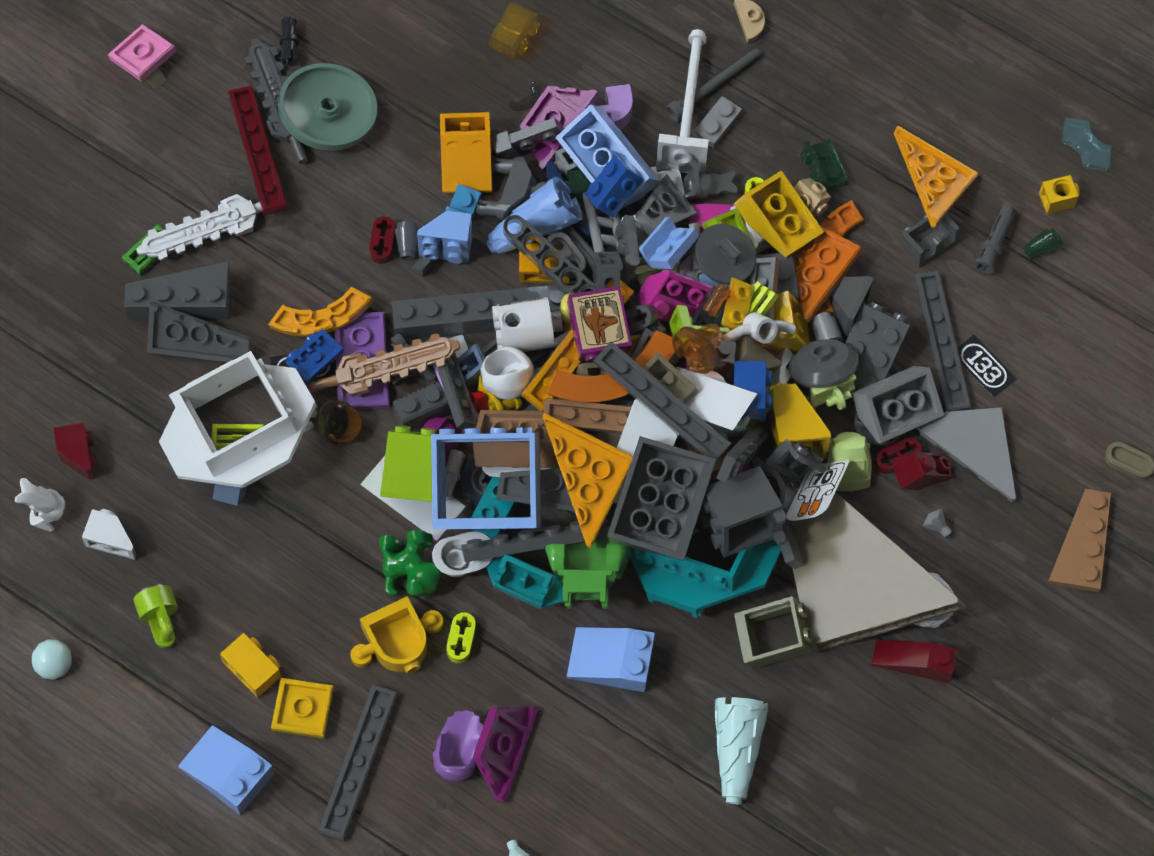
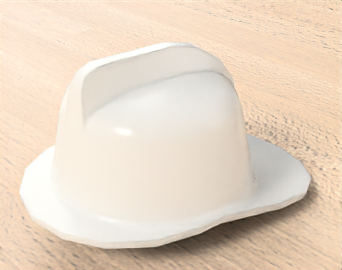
(449, 558)

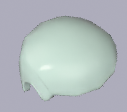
(51, 659)

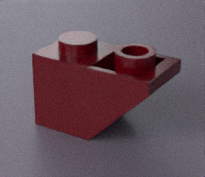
(73, 448)
(922, 470)

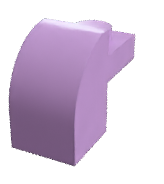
(618, 104)

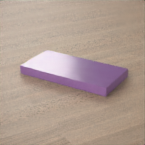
(366, 337)

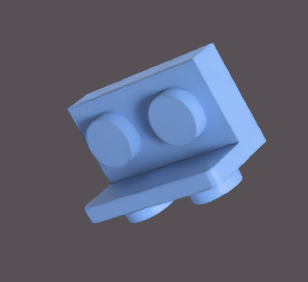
(667, 244)

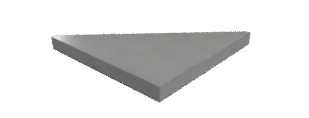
(976, 442)

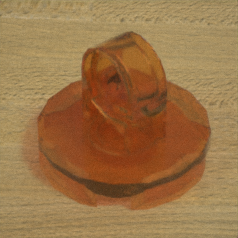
(698, 347)

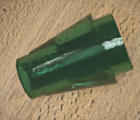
(1044, 243)

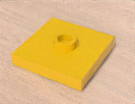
(302, 708)

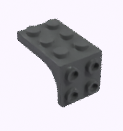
(877, 341)

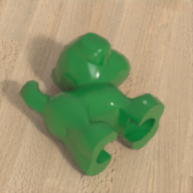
(421, 575)

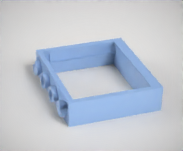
(439, 479)

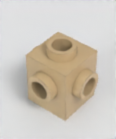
(813, 196)

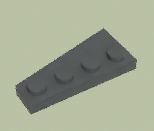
(187, 336)

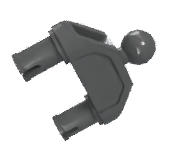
(518, 188)

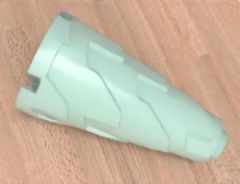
(738, 743)

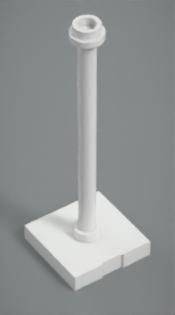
(680, 150)

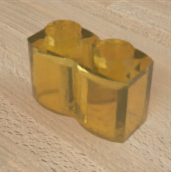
(513, 31)

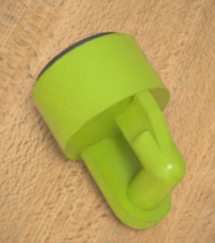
(155, 607)

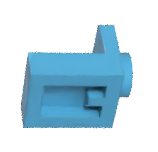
(464, 200)

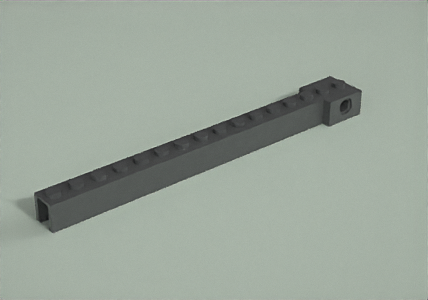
(474, 313)

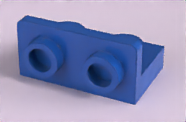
(314, 355)

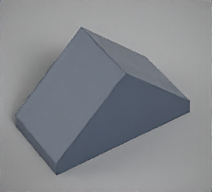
(470, 365)

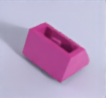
(671, 289)

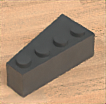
(196, 292)

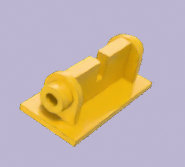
(738, 305)

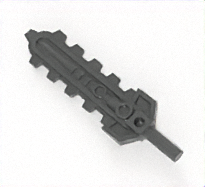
(271, 82)

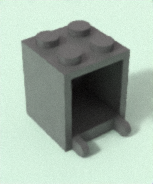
(742, 512)

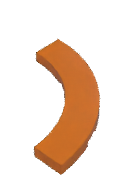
(840, 222)
(603, 387)

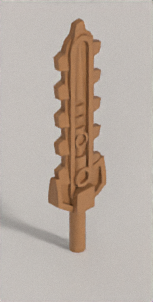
(358, 372)

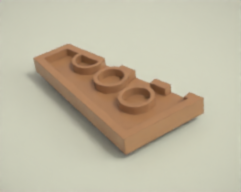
(1083, 549)

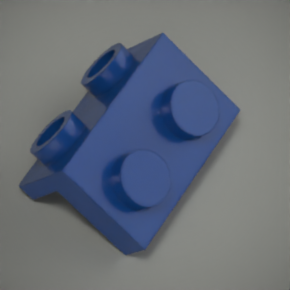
(613, 187)

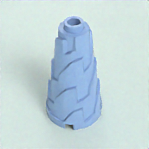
(546, 211)

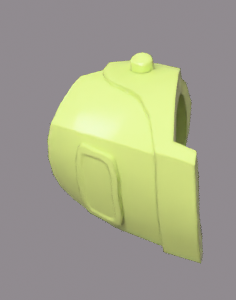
(856, 449)

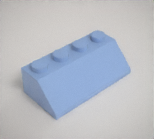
(593, 142)

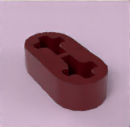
(377, 239)
(895, 450)

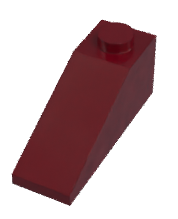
(915, 658)

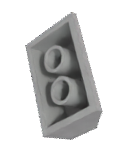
(898, 403)

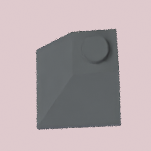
(848, 301)

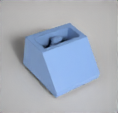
(447, 238)

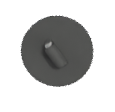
(725, 253)

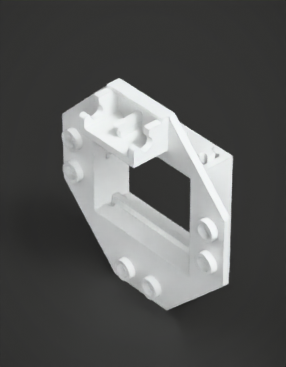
(257, 453)

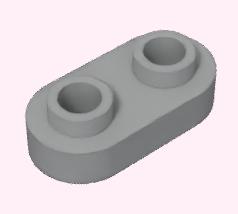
(569, 251)

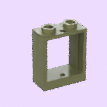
(748, 639)

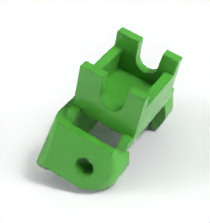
(586, 570)

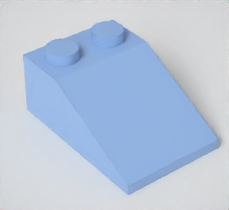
(611, 657)
(227, 769)

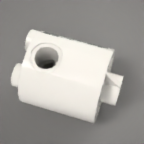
(526, 324)

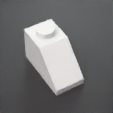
(107, 534)

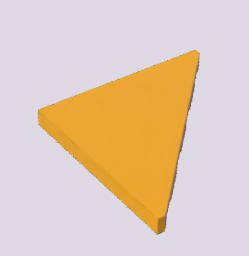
(935, 174)
(590, 472)

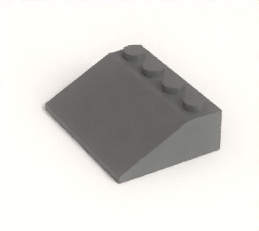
(661, 499)

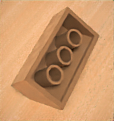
(512, 453)

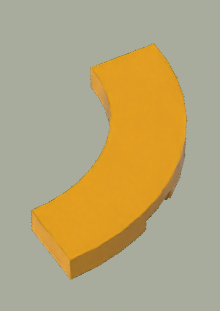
(332, 318)

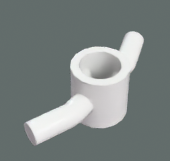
(760, 328)

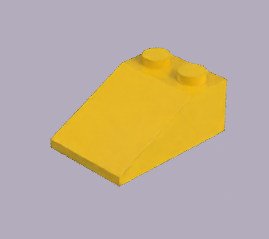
(779, 215)

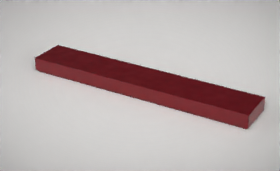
(257, 150)

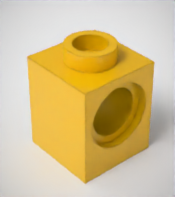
(1052, 201)

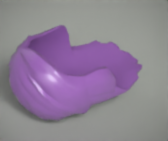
(457, 745)

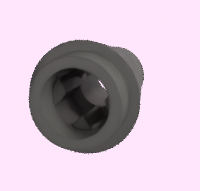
(407, 239)

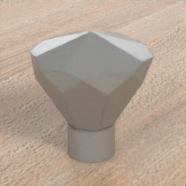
(936, 522)

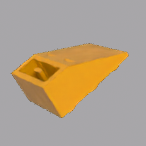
(465, 151)

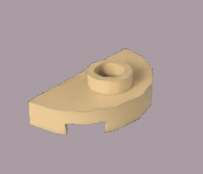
(750, 18)

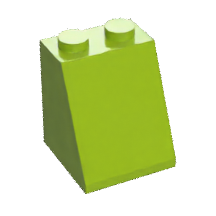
(408, 464)

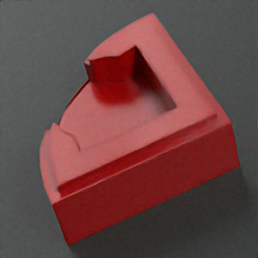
(479, 401)

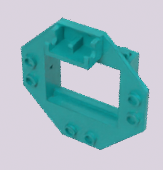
(510, 573)
(697, 585)

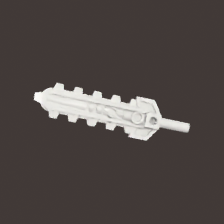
(233, 216)

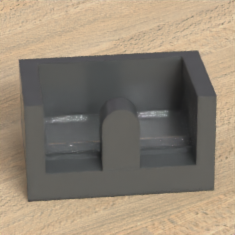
(926, 242)

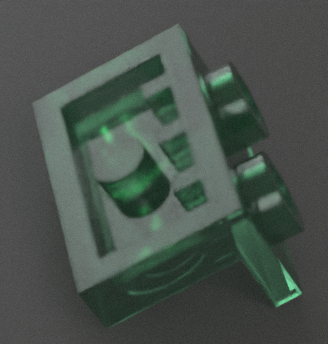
(824, 164)

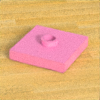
(142, 52)

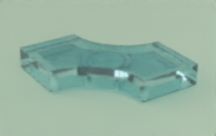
(1092, 151)

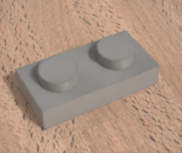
(717, 121)

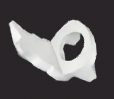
(44, 501)

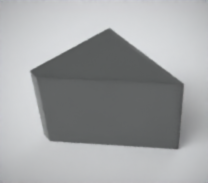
(422, 266)

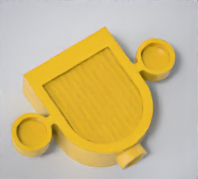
(396, 637)

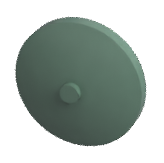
(327, 106)

